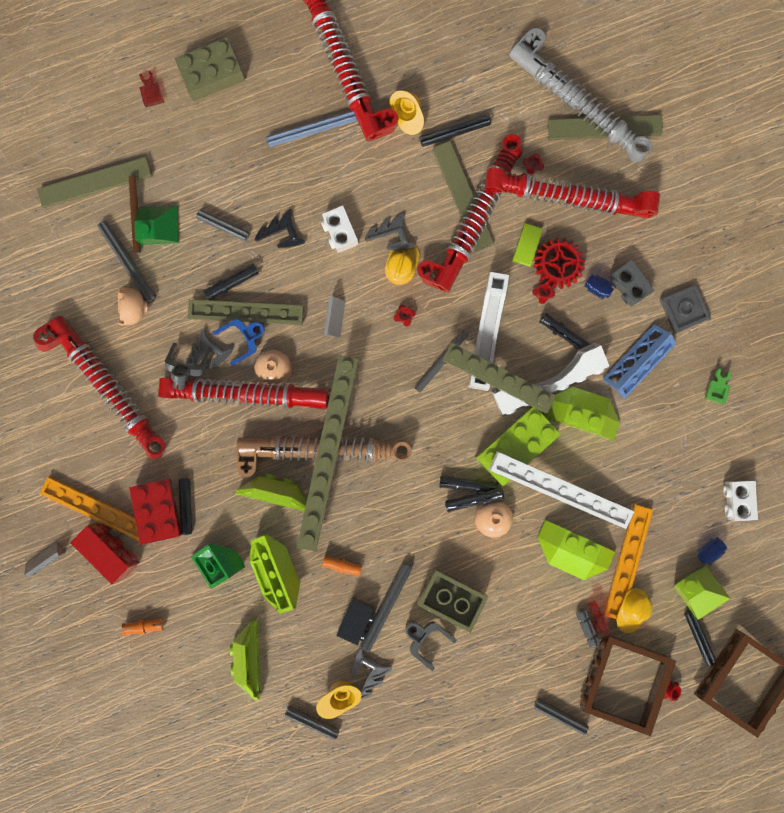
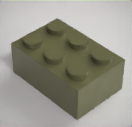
(209, 69)
(452, 600)

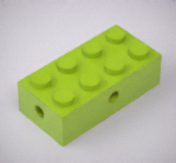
(520, 441)

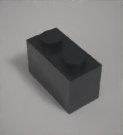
(355, 621)

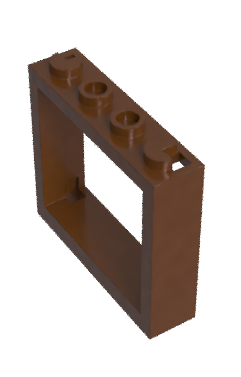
(719, 672)
(656, 695)

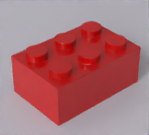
(155, 511)
(105, 552)

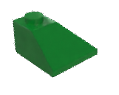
(157, 225)
(217, 563)

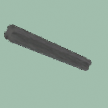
(126, 261)
(386, 607)

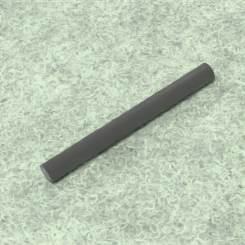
(439, 364)

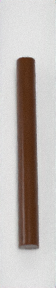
(134, 209)

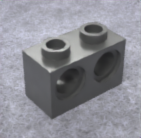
(635, 280)

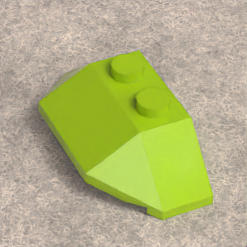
(585, 412)
(275, 491)
(573, 552)
(275, 573)
(247, 660)

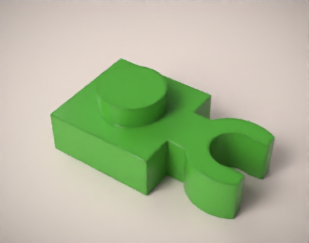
(718, 390)

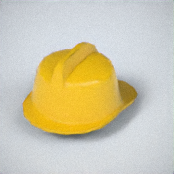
(408, 109)
(402, 265)
(634, 610)
(338, 700)

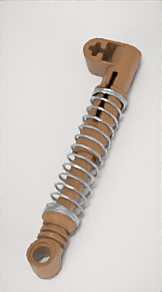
(309, 448)

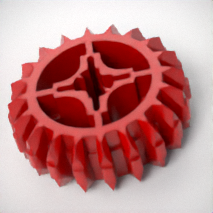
(551, 264)

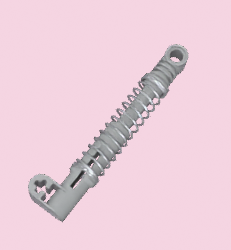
(556, 82)

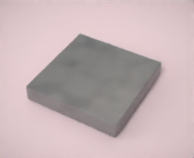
(685, 308)

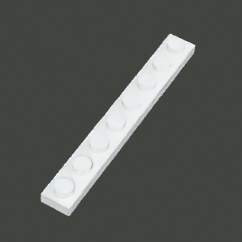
(561, 490)

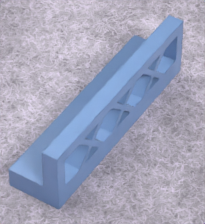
(643, 363)

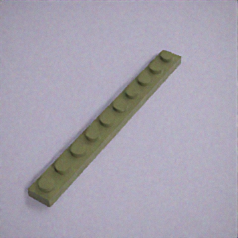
(327, 453)

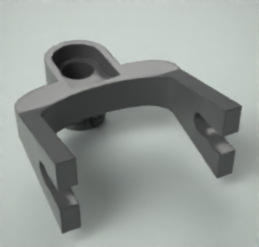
(181, 372)
(420, 634)

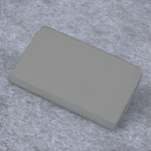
(334, 317)
(43, 559)

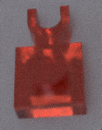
(151, 91)
(600, 624)

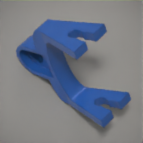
(249, 334)

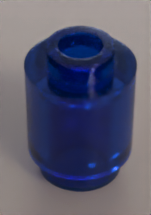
(599, 286)
(711, 551)

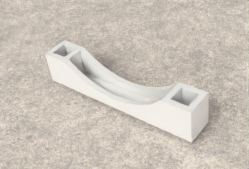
(489, 322)
(586, 362)

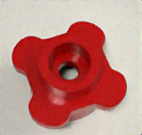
(535, 158)
(543, 288)
(405, 320)
(673, 691)

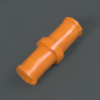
(342, 565)
(142, 626)

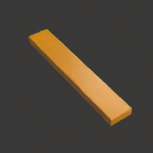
(90, 507)
(628, 559)

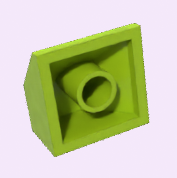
(701, 592)

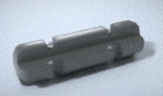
(588, 628)

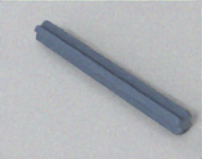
(311, 128)

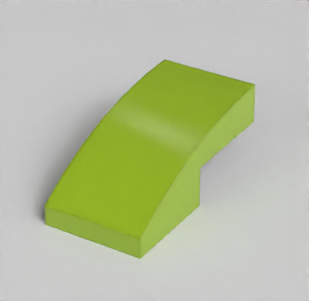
(527, 244)

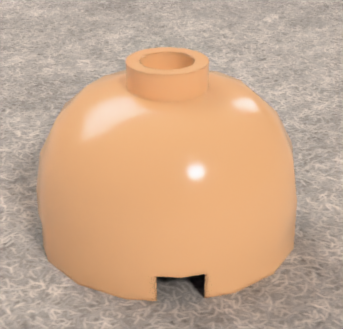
(130, 306)
(273, 367)
(493, 519)

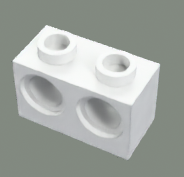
(343, 228)
(746, 499)

